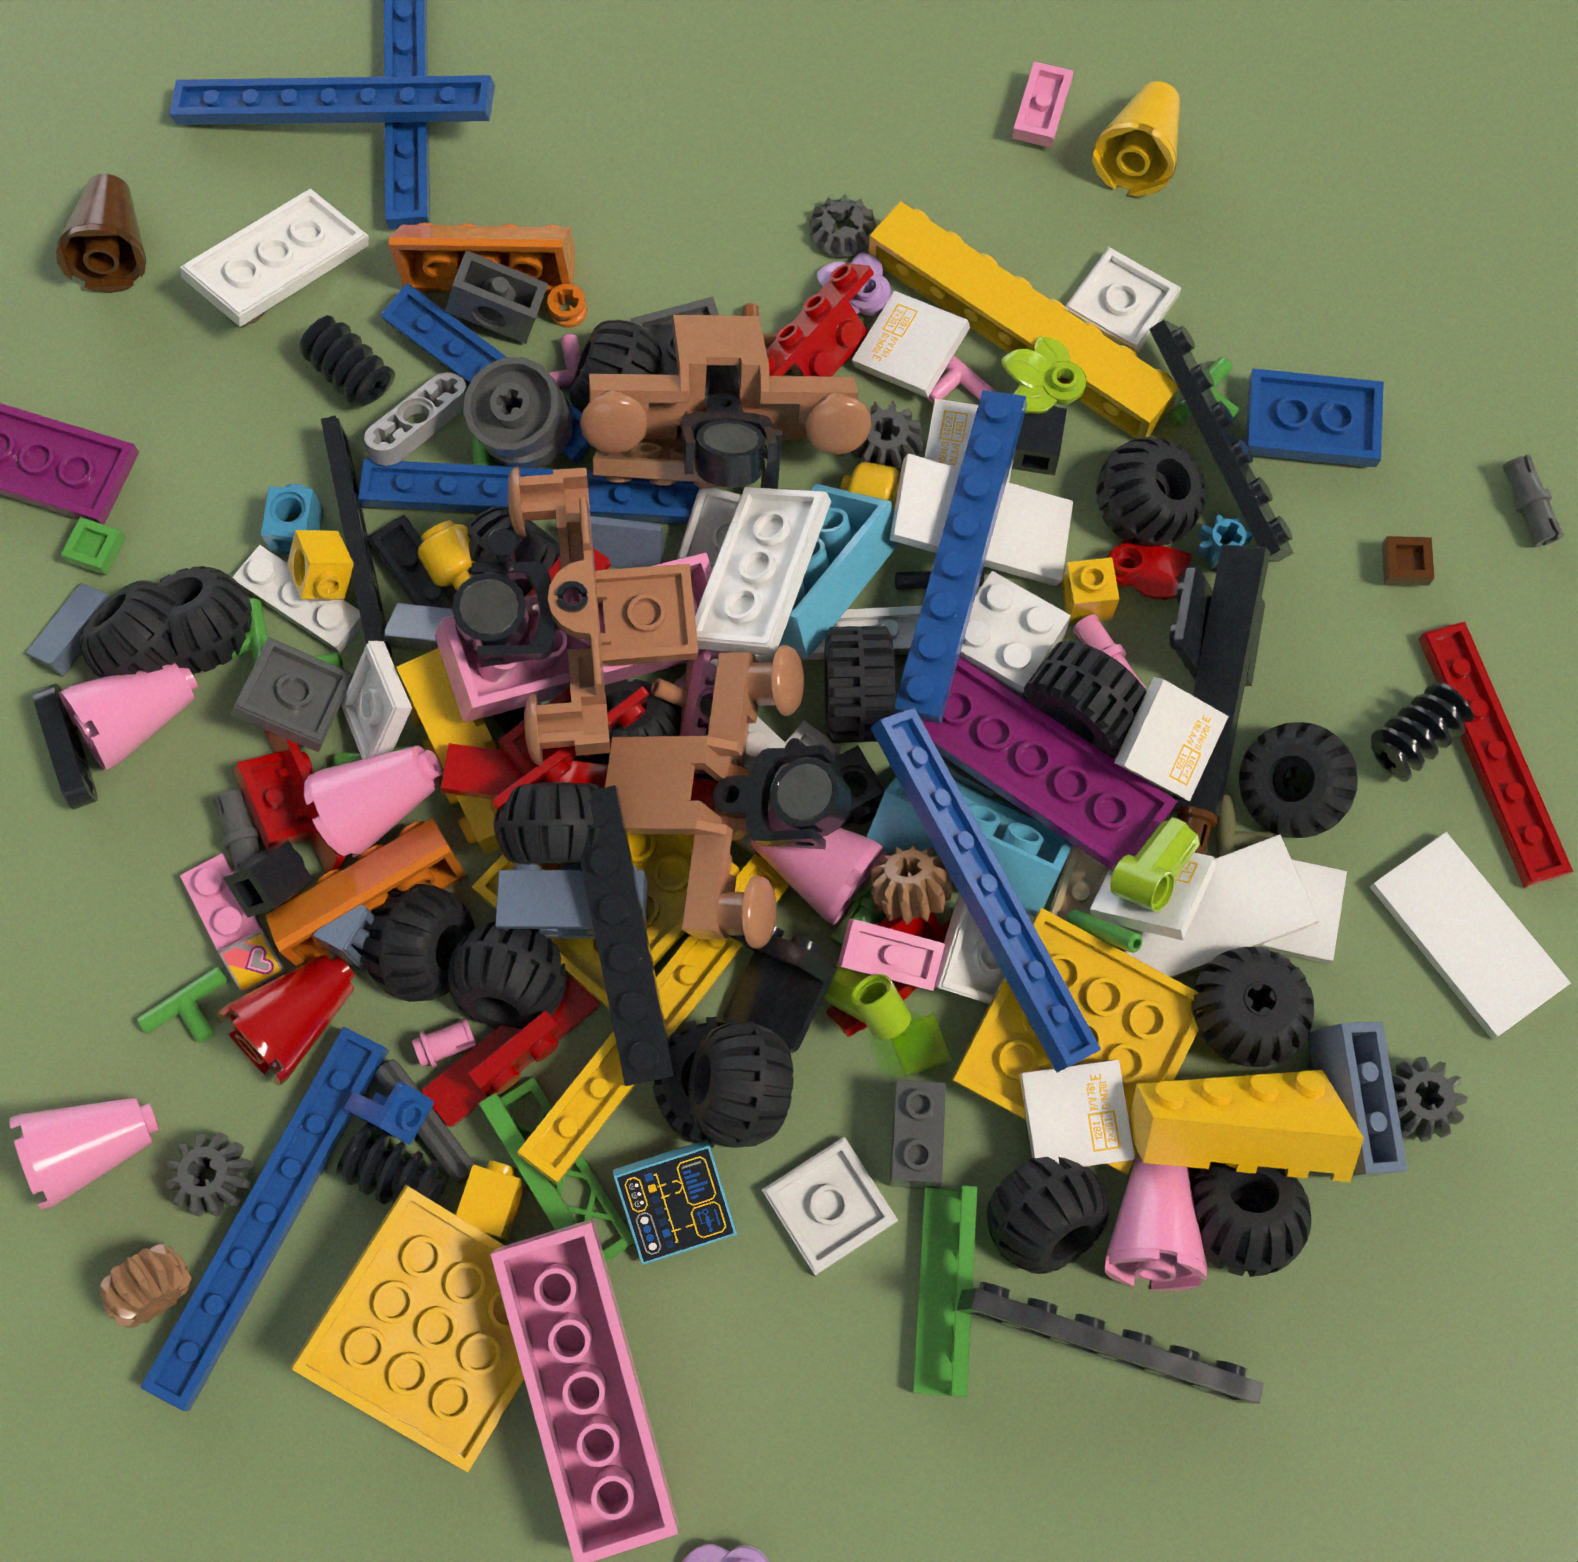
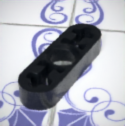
(65, 748)

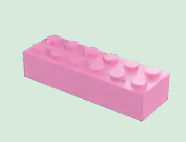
(507, 687)
(585, 1392)

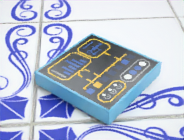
(674, 1202)

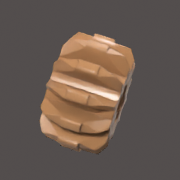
(910, 884)
(144, 1286)

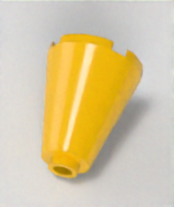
(1141, 142)

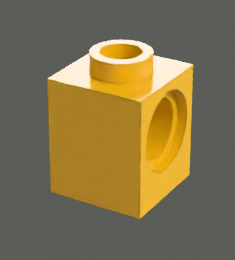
(320, 564)
(1090, 589)
(492, 1199)

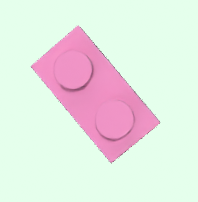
(1042, 104)
(217, 904)
(891, 953)

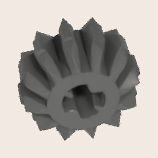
(897, 427)
(1439, 1097)
(203, 1193)

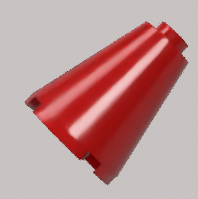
(288, 1015)

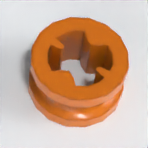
(575, 315)

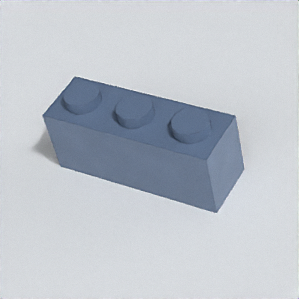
(551, 901)
(1360, 1072)

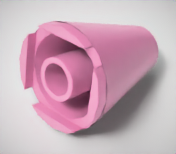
(126, 710)
(370, 796)
(827, 876)
(79, 1144)
(1157, 1231)

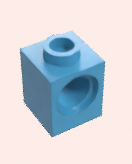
(279, 506)

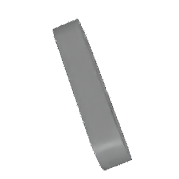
(395, 438)

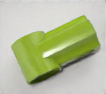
(1151, 874)
(871, 1000)

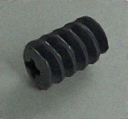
(346, 361)
(1420, 729)
(387, 1170)

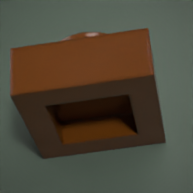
(1408, 560)

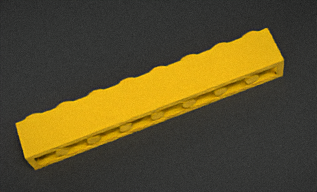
(1015, 315)

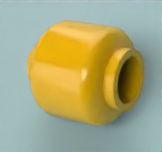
(873, 481)
(446, 554)

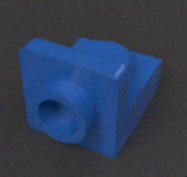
(397, 1115)

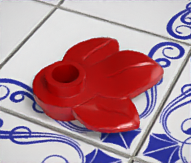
(1150, 568)

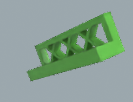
(543, 1189)
(945, 1271)

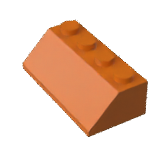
(432, 254)
(414, 858)

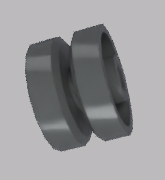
(518, 413)

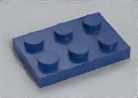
(1314, 417)

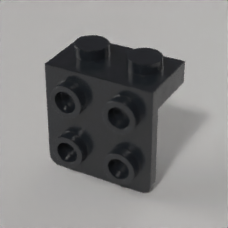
(1188, 632)
(782, 987)

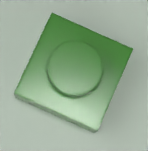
(93, 546)

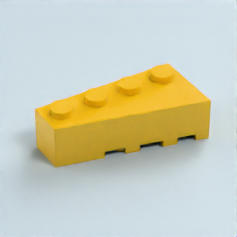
(438, 711)
(1247, 1123)

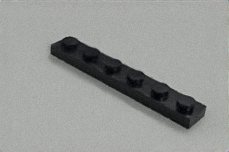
(1230, 454)
(624, 945)
(1130, 1349)

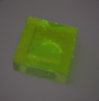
(920, 1046)

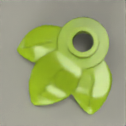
(1038, 375)

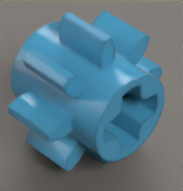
(1223, 530)

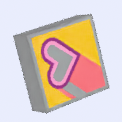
(252, 960)

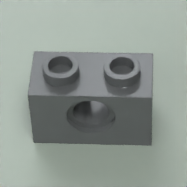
(495, 297)
(917, 1134)

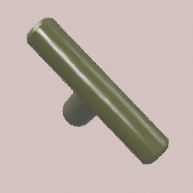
(1227, 837)

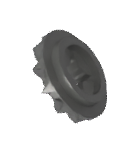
(847, 240)

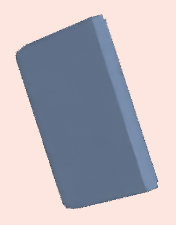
(628, 542)
(414, 626)
(60, 640)
(347, 935)

